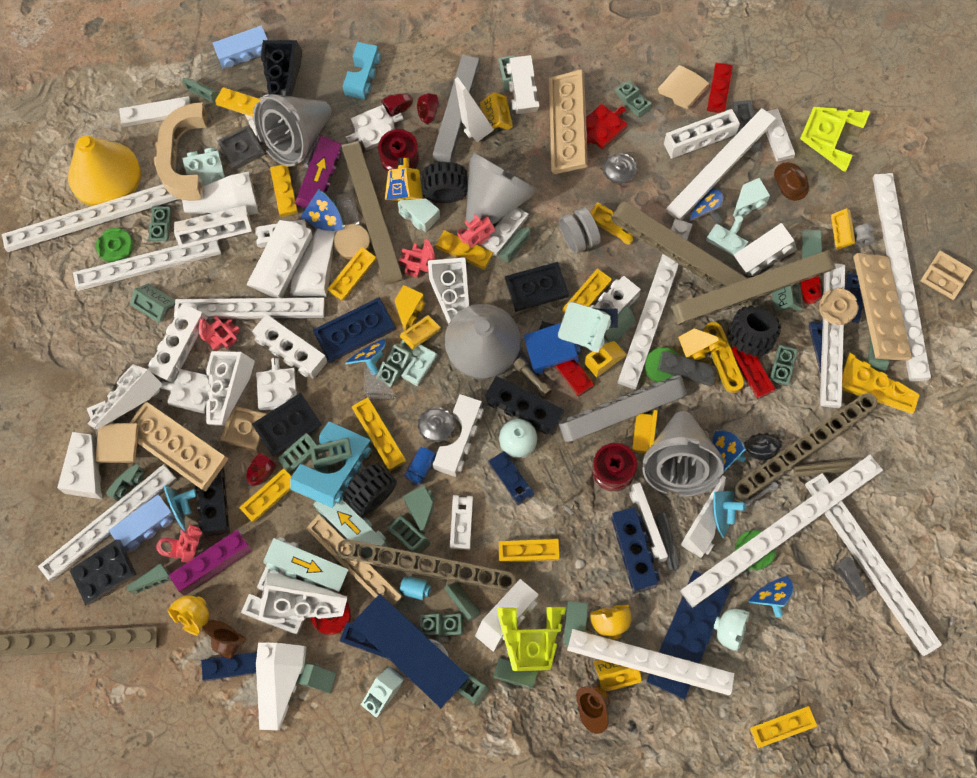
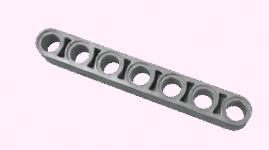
(452, 121)
(622, 408)

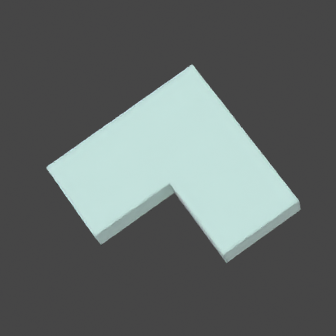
(419, 363)

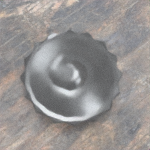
(620, 168)
(435, 424)

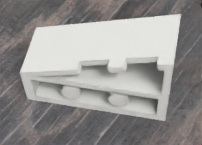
(766, 250)

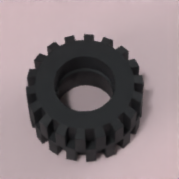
(444, 182)
(754, 330)
(370, 488)

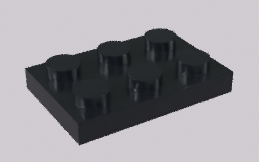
(536, 286)
(286, 424)
(102, 572)

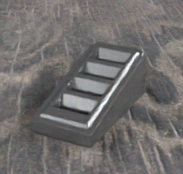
(851, 577)

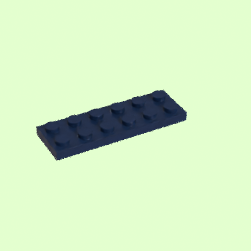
(689, 635)

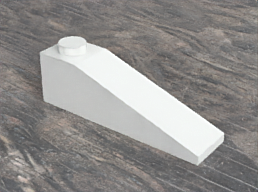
(471, 115)
(225, 194)
(314, 269)
(450, 284)
(227, 379)
(134, 389)
(703, 529)
(294, 599)
(277, 674)

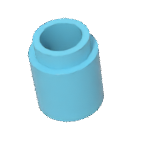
(415, 587)

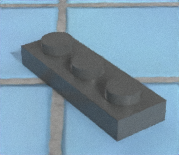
(744, 113)
(687, 368)

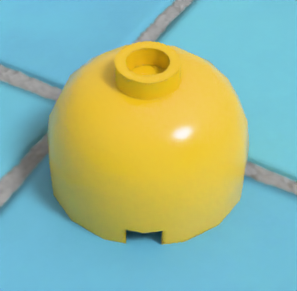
(190, 612)
(611, 621)

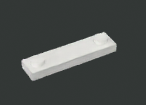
(151, 111)
(637, 496)

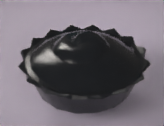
(763, 446)

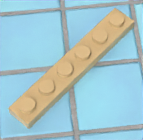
(363, 572)

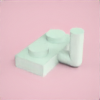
(726, 239)

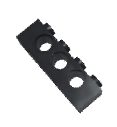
(501, 388)
(220, 522)

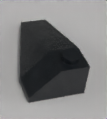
(281, 65)

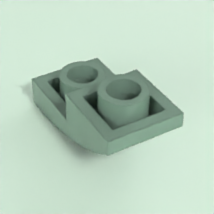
(633, 99)
(160, 223)
(811, 243)
(395, 365)
(783, 365)
(130, 477)
(575, 619)
(442, 625)

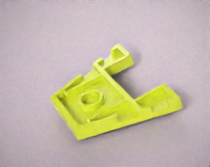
(825, 129)
(530, 647)

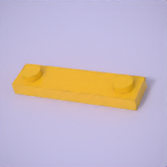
(378, 434)

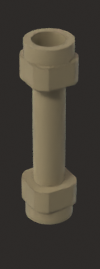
(522, 366)

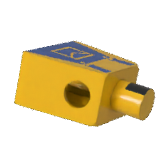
(403, 182)

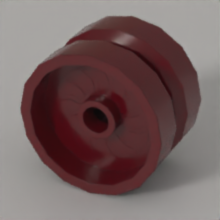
(395, 145)
(610, 477)

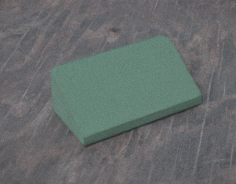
(200, 89)
(515, 244)
(625, 321)
(462, 601)
(522, 678)

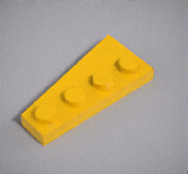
(861, 379)

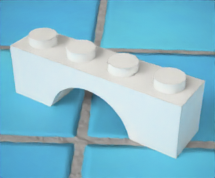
(450, 457)

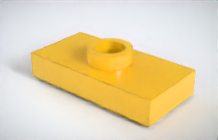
(843, 228)
(420, 332)

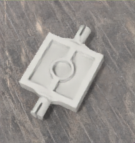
(372, 126)
(275, 386)
(188, 391)

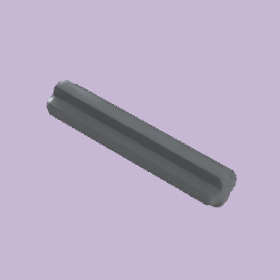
(667, 539)

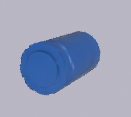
(420, 466)

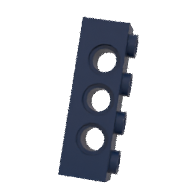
(638, 581)

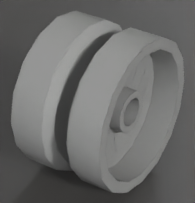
(579, 230)

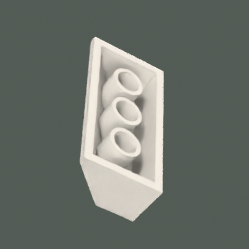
(280, 258)

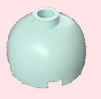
(518, 438)
(732, 628)

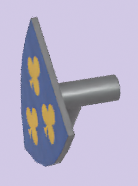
(709, 204)

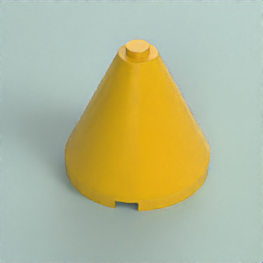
(102, 171)

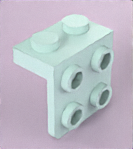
(206, 165)
(584, 326)

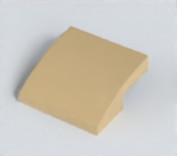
(683, 87)
(946, 275)

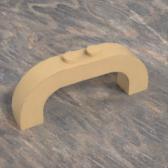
(172, 128)

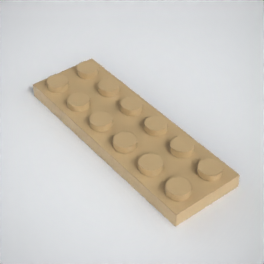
(568, 122)
(882, 307)
(178, 446)

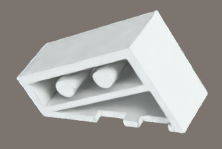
(522, 84)
(80, 471)
(519, 597)

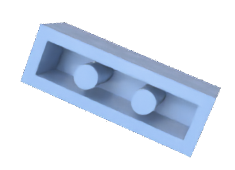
(240, 47)
(143, 523)

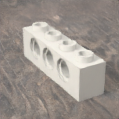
(701, 133)
(212, 226)
(622, 288)
(269, 327)
(180, 352)

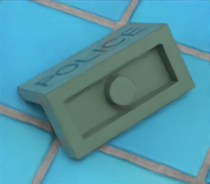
(788, 297)
(151, 302)

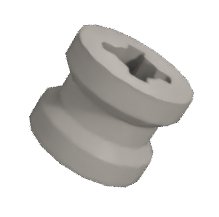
(864, 234)

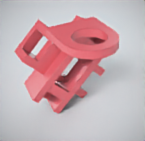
(476, 235)
(424, 254)
(219, 337)
(180, 548)

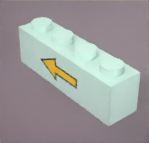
(351, 525)
(304, 566)

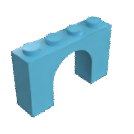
(330, 487)

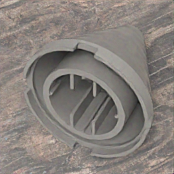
(289, 126)
(493, 190)
(482, 341)
(683, 459)

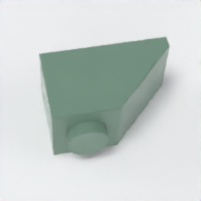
(420, 506)

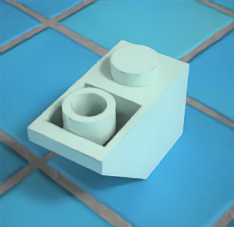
(751, 197)
(420, 212)
(382, 691)

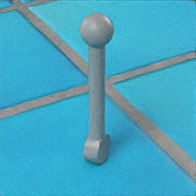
(773, 486)

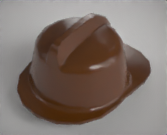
(791, 181)
(223, 638)
(593, 708)

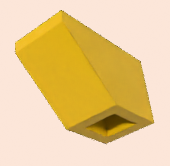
(408, 305)
(698, 343)
(605, 358)

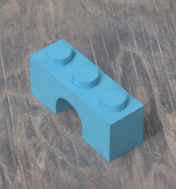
(359, 83)

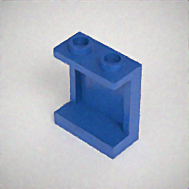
(548, 349)

